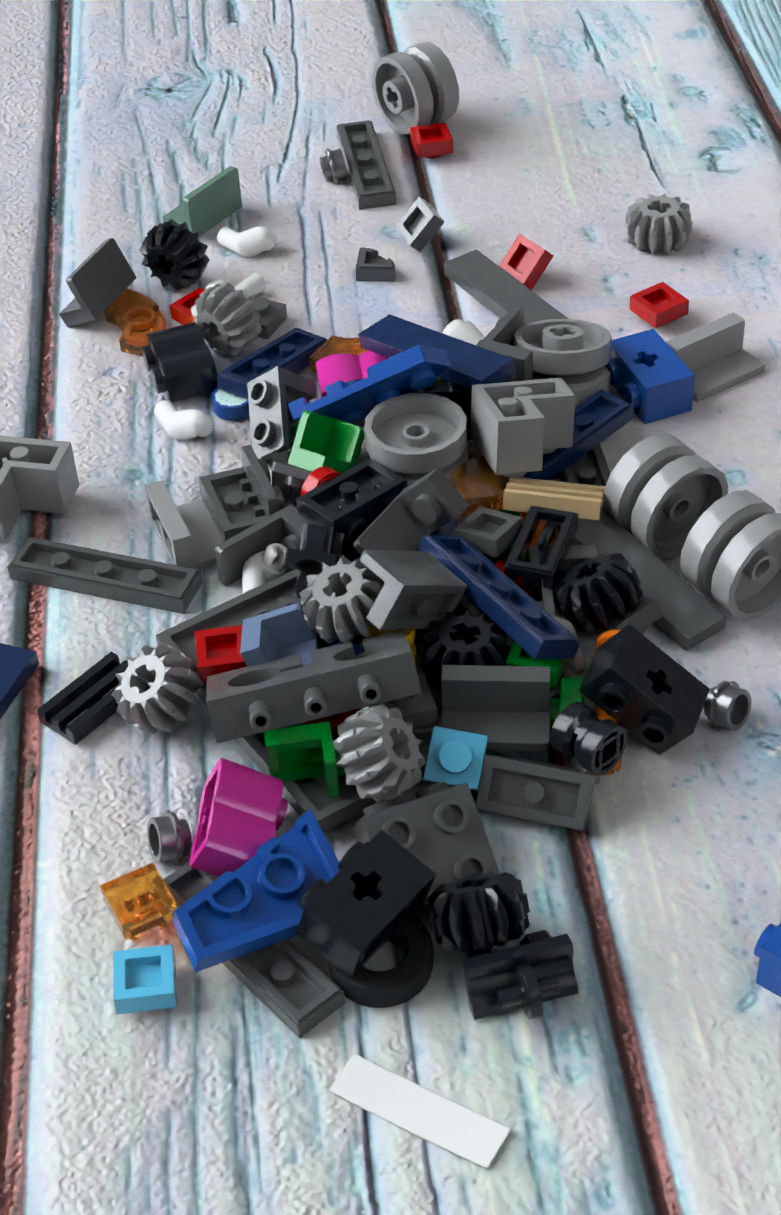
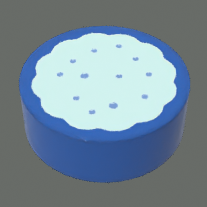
(229, 406)

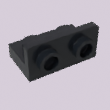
(352, 499)

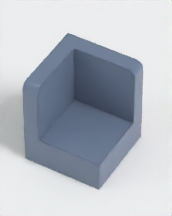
(278, 636)

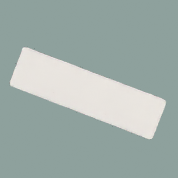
(420, 1111)

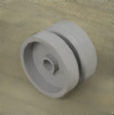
(415, 87)
(569, 351)
(417, 435)
(662, 492)
(736, 555)

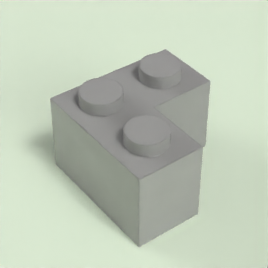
(521, 422)
(34, 478)

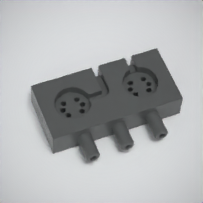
(288, 693)

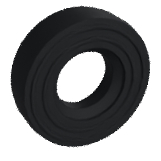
(398, 984)

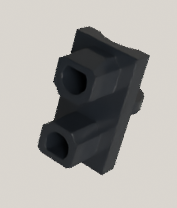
(317, 545)
(520, 975)

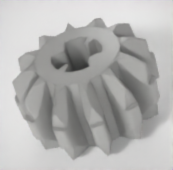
(658, 223)
(226, 319)
(340, 600)
(157, 689)
(379, 753)

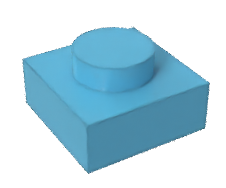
(455, 758)
(144, 979)

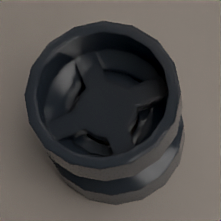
(594, 741)

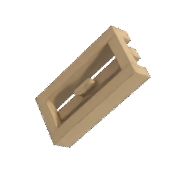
(564, 496)

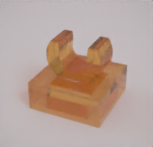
(139, 901)

